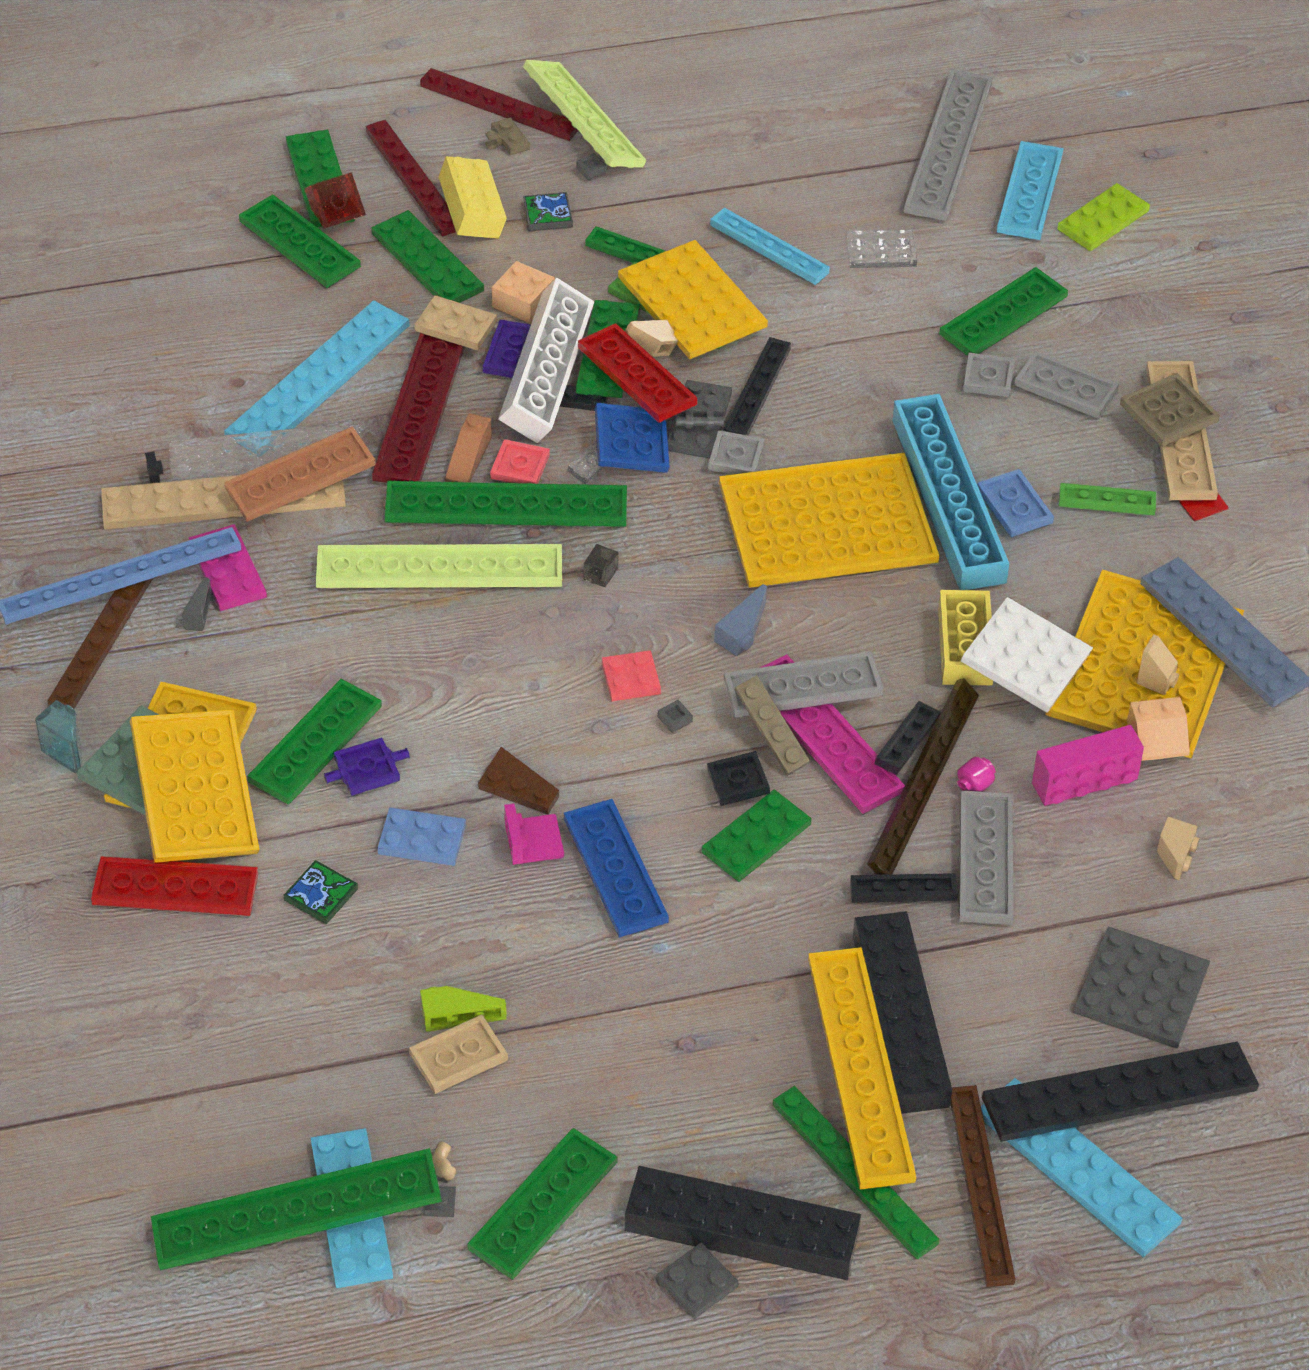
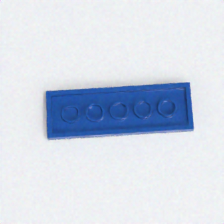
(616, 868)

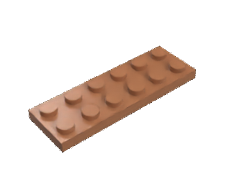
(299, 473)

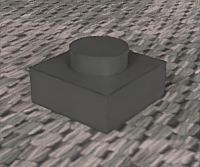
(591, 166)
(675, 716)
(446, 1207)

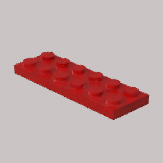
(637, 373)
(175, 886)

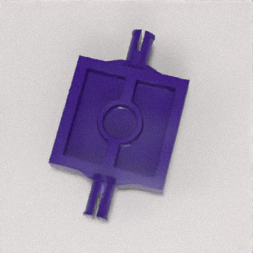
(366, 766)

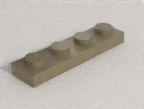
(772, 725)

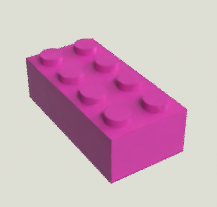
(1087, 765)

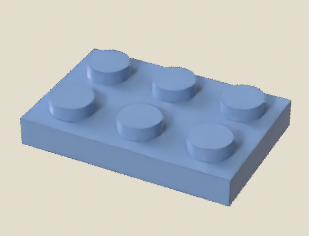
(1015, 503)
(421, 836)

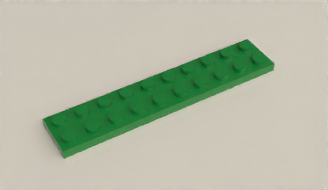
(506, 503)
(295, 1209)

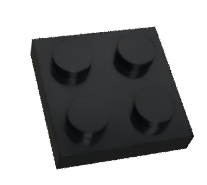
(738, 778)

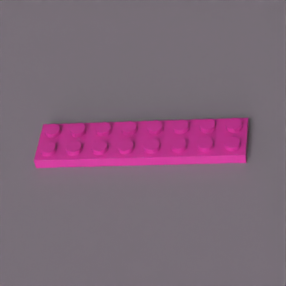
(841, 752)

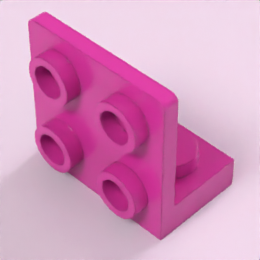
(532, 837)

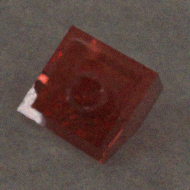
(335, 200)

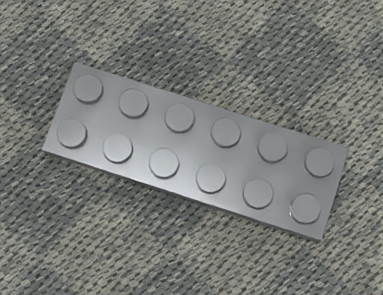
(811, 682)
(986, 857)

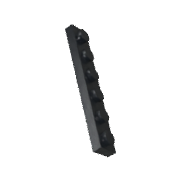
(758, 387)

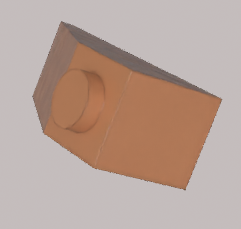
(469, 448)

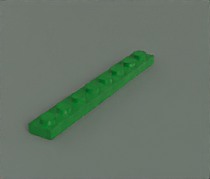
(837, 1154)

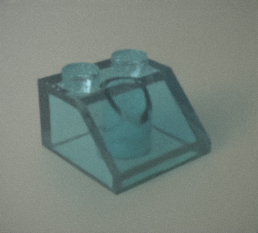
(60, 735)

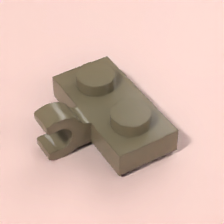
(507, 134)

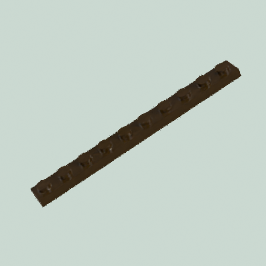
(923, 779)

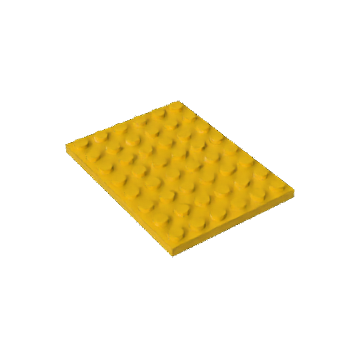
(827, 520)
(1119, 627)

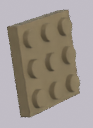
(1169, 409)

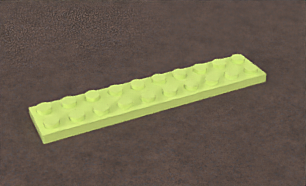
(439, 566)

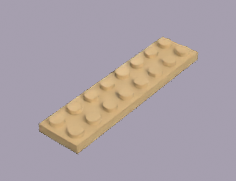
(1186, 460)

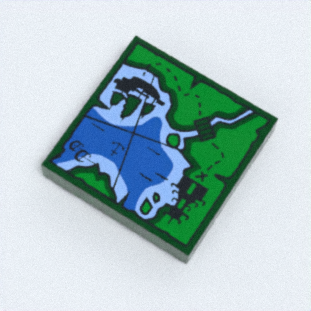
(320, 892)

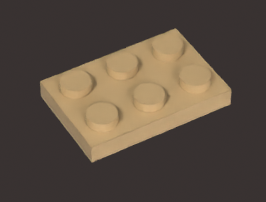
(456, 322)
(458, 1054)

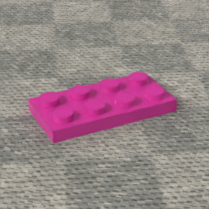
(232, 576)

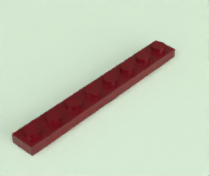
(498, 104)
(412, 176)

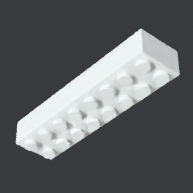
(546, 361)

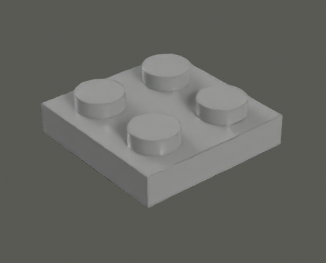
(988, 375)
(735, 453)

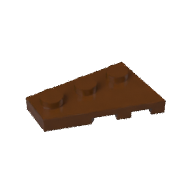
(518, 783)

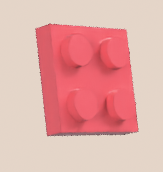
(519, 463)
(631, 675)

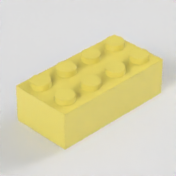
(472, 197)
(961, 619)

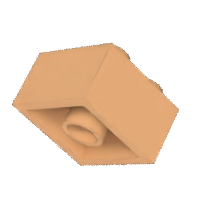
(520, 291)

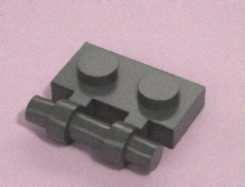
(706, 413)

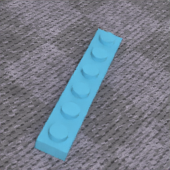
(769, 246)

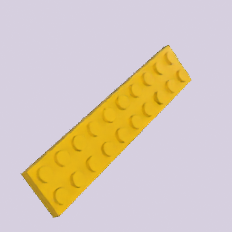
(861, 1069)

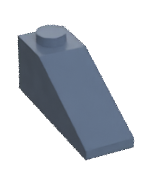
(739, 627)

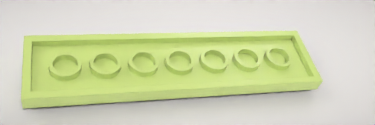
(584, 114)

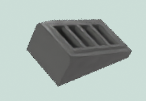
(196, 610)

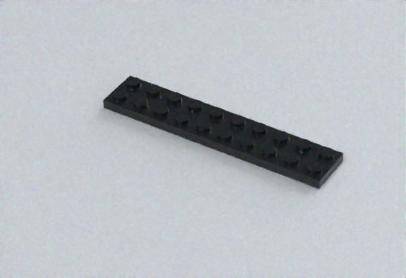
(1119, 1091)

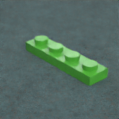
(1107, 499)

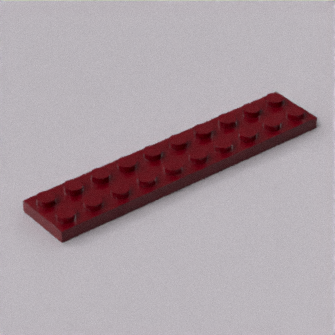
(418, 410)

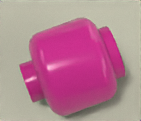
(976, 775)

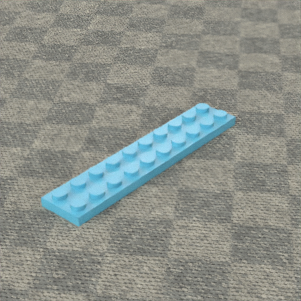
(323, 371)

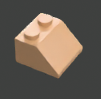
(1160, 727)

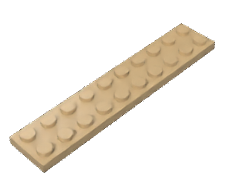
(193, 502)

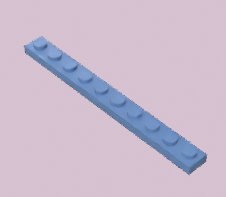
(119, 575)

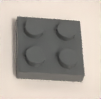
(697, 1280)

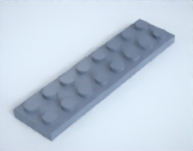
(1225, 632)

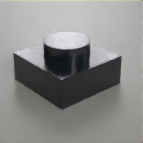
(153, 467)

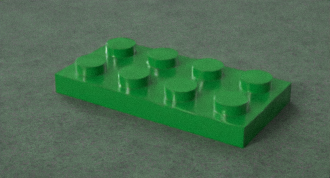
(756, 835)

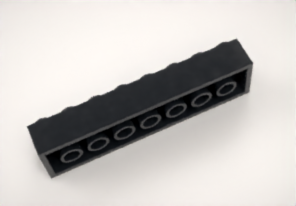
(904, 1011)
(742, 1222)

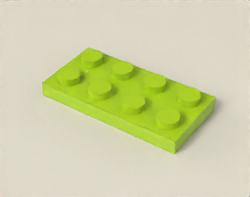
(1103, 217)

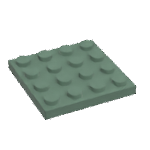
(115, 767)

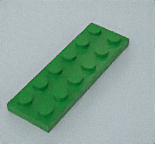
(313, 162)
(299, 241)
(427, 258)
(1003, 312)
(604, 314)
(313, 741)
(542, 1203)

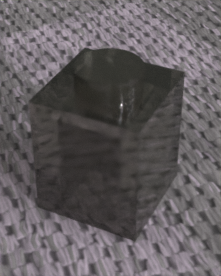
(601, 565)

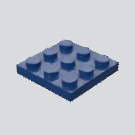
(630, 438)

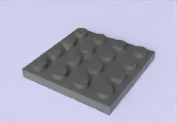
(1142, 987)

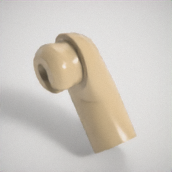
(442, 1165)

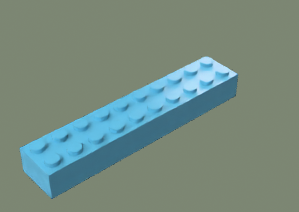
(950, 492)

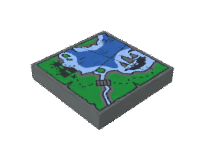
(547, 211)

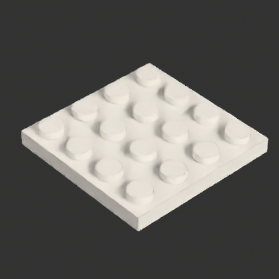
(1026, 654)

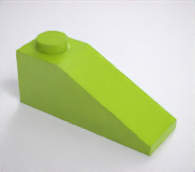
(450, 1007)

